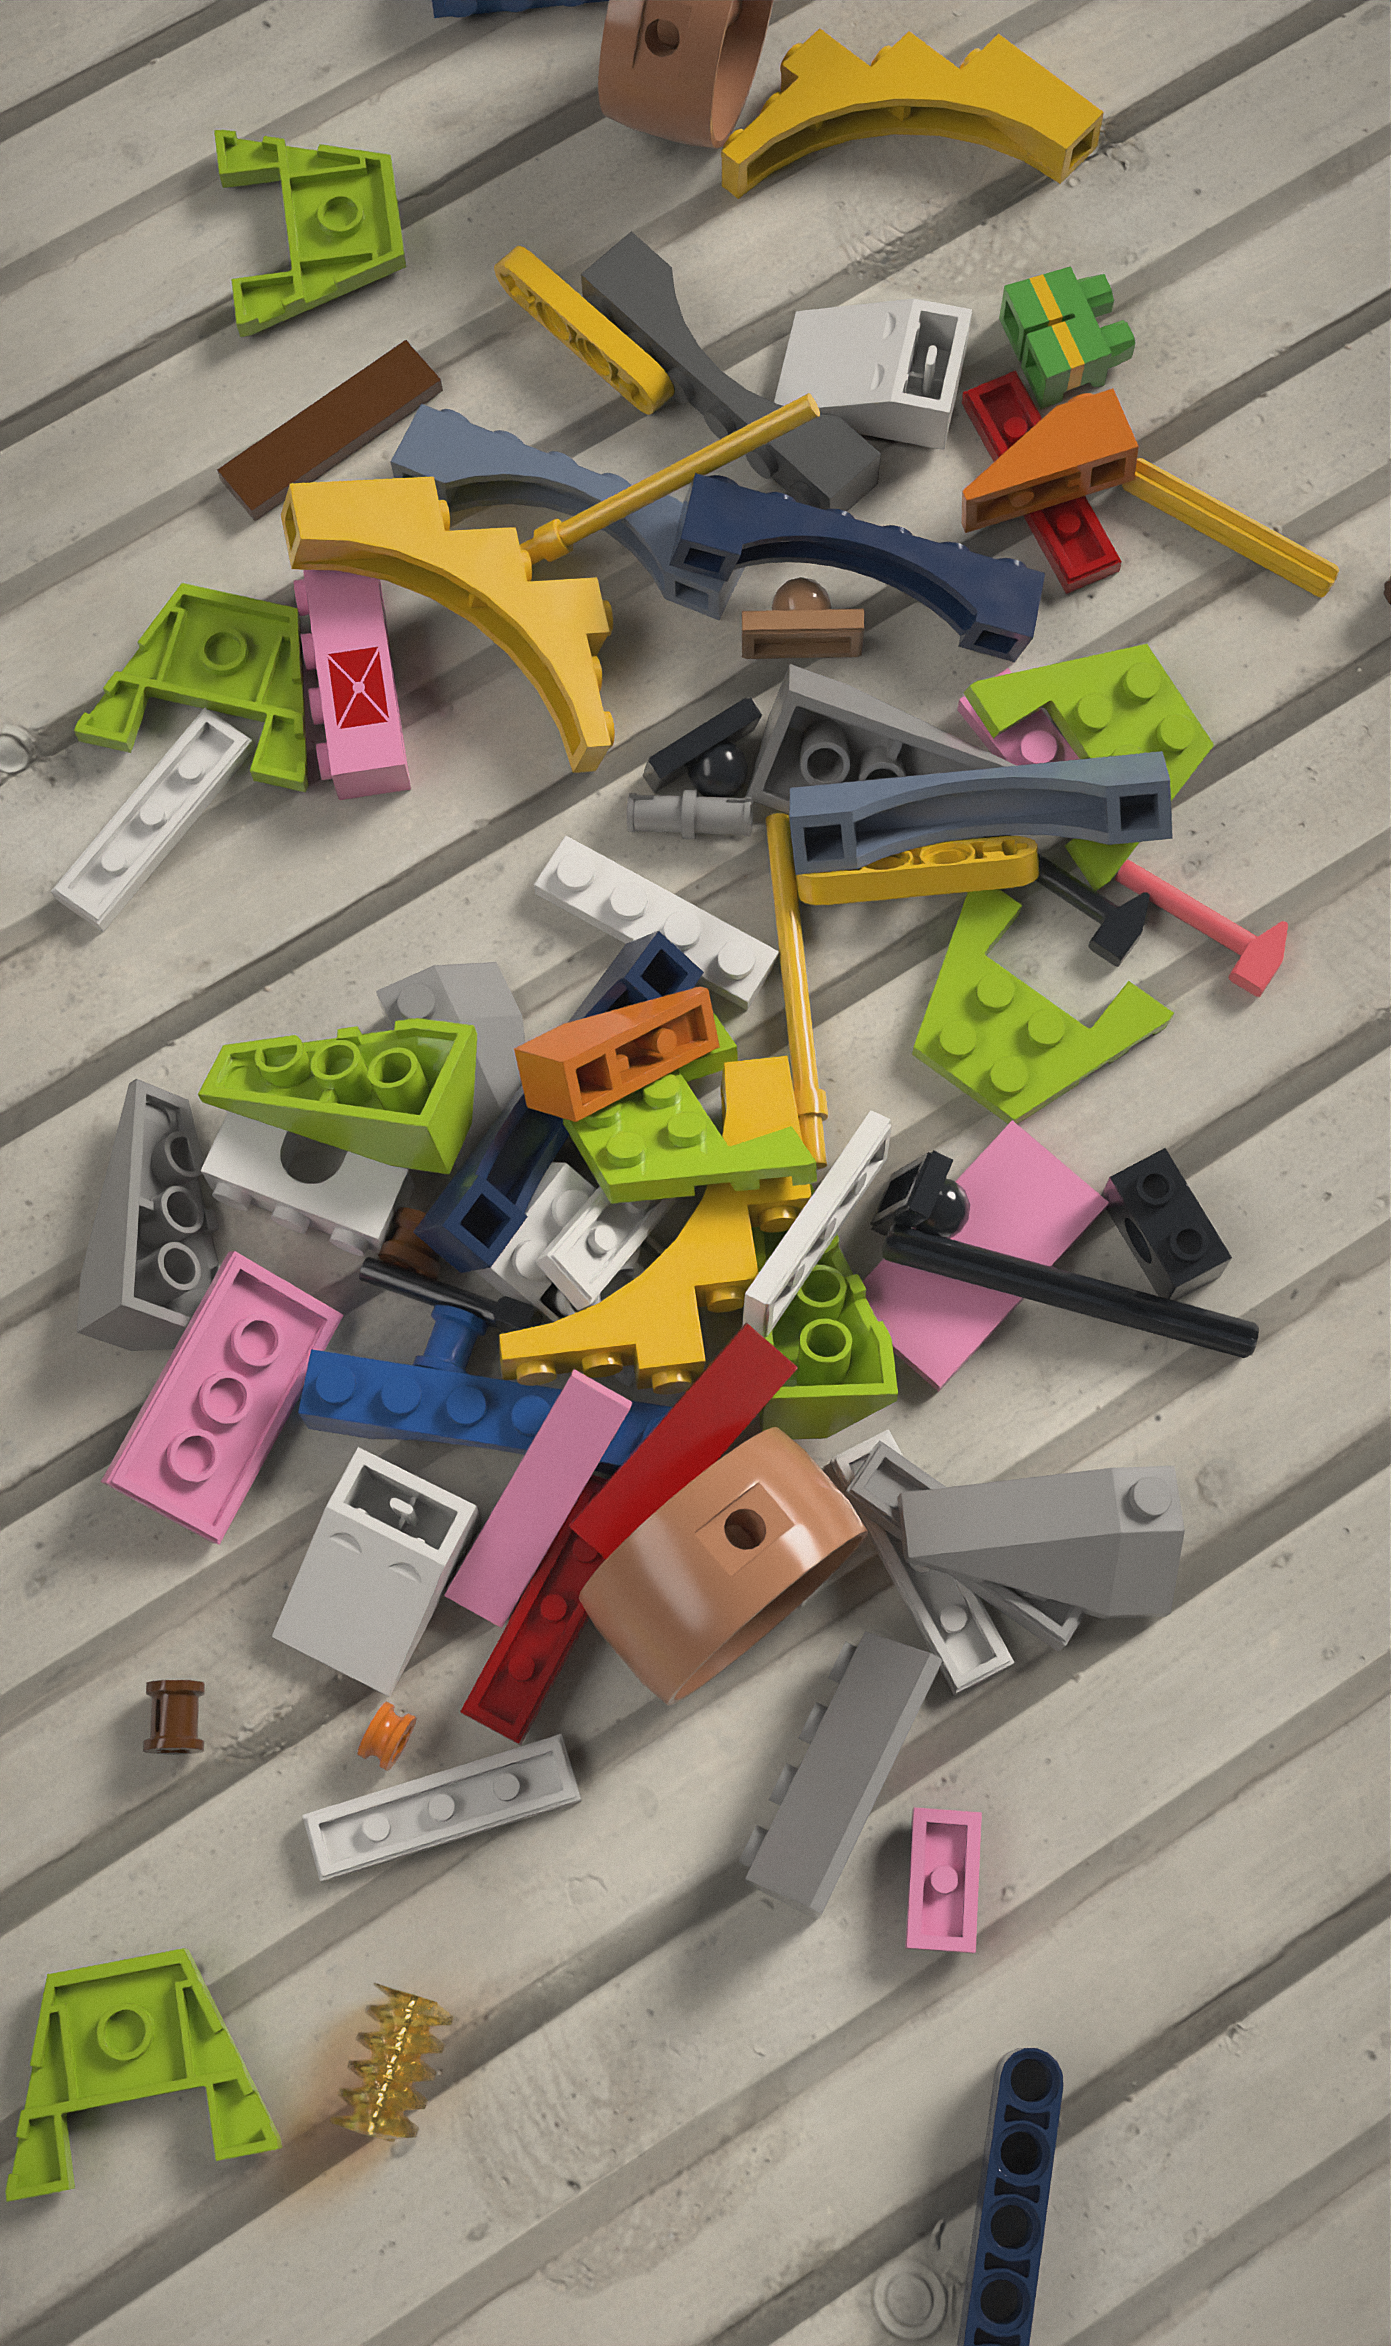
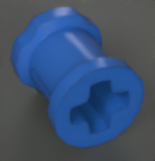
(451, 1339)

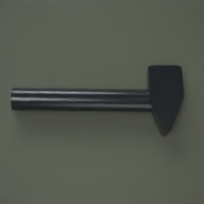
(1119, 926)
(505, 1314)

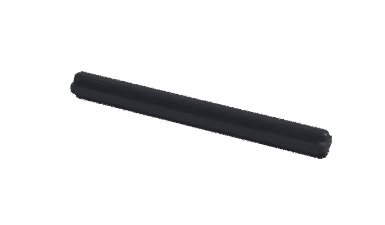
(1070, 1291)

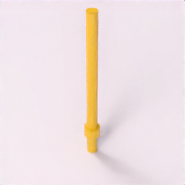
(558, 537)
(809, 1099)

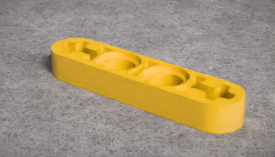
(584, 330)
(929, 871)

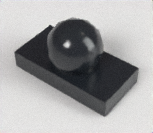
(708, 754)
(923, 1199)

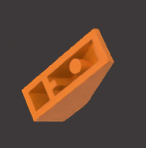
(1063, 457)
(614, 1053)

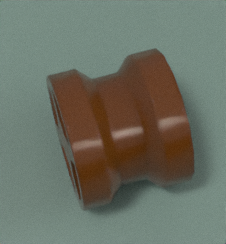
(407, 1249)

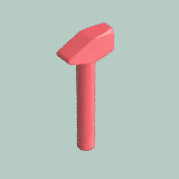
(1259, 955)

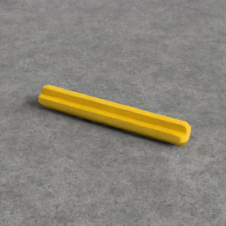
(1232, 528)

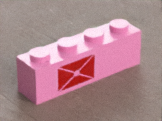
(355, 683)

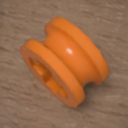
(386, 1736)

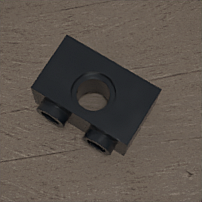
(1165, 1226)

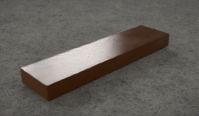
(330, 429)

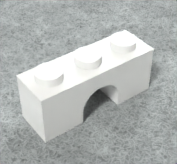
(354, 1206)

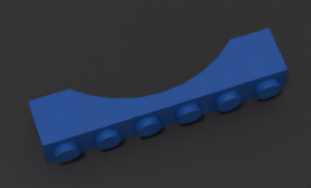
(443, 1406)

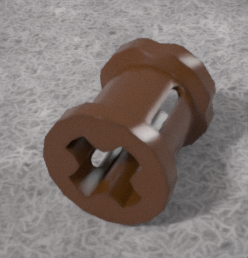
(174, 1717)

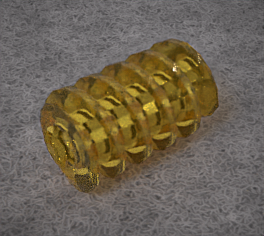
(393, 2065)

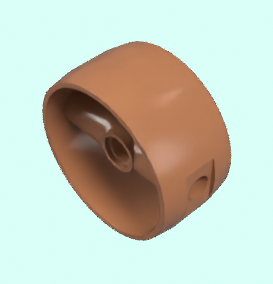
(681, 65)
(721, 1564)

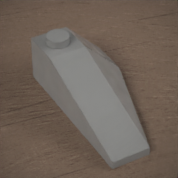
(839, 735)
(469, 996)
(151, 1229)
(1075, 1537)

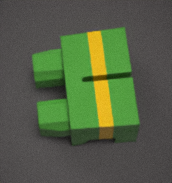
(1057, 333)

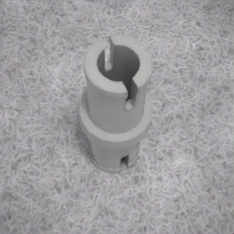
(690, 814)

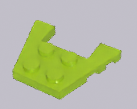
(337, 222)
(221, 657)
(1104, 709)
(1007, 1039)
(665, 1143)
(125, 2037)

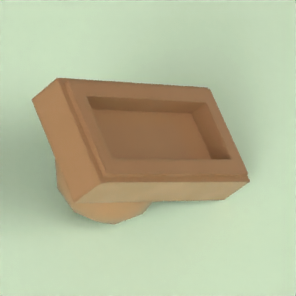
(802, 626)

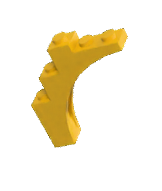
(911, 89)
(404, 536)
(709, 1264)

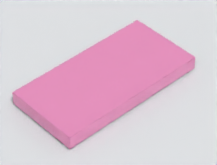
(1019, 1206)
(222, 1398)

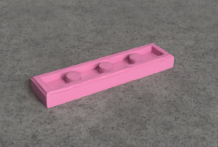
(538, 1498)

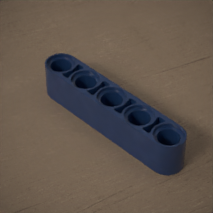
(1000, 2188)

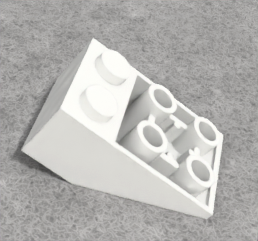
(880, 366)
(548, 1212)
(376, 1571)

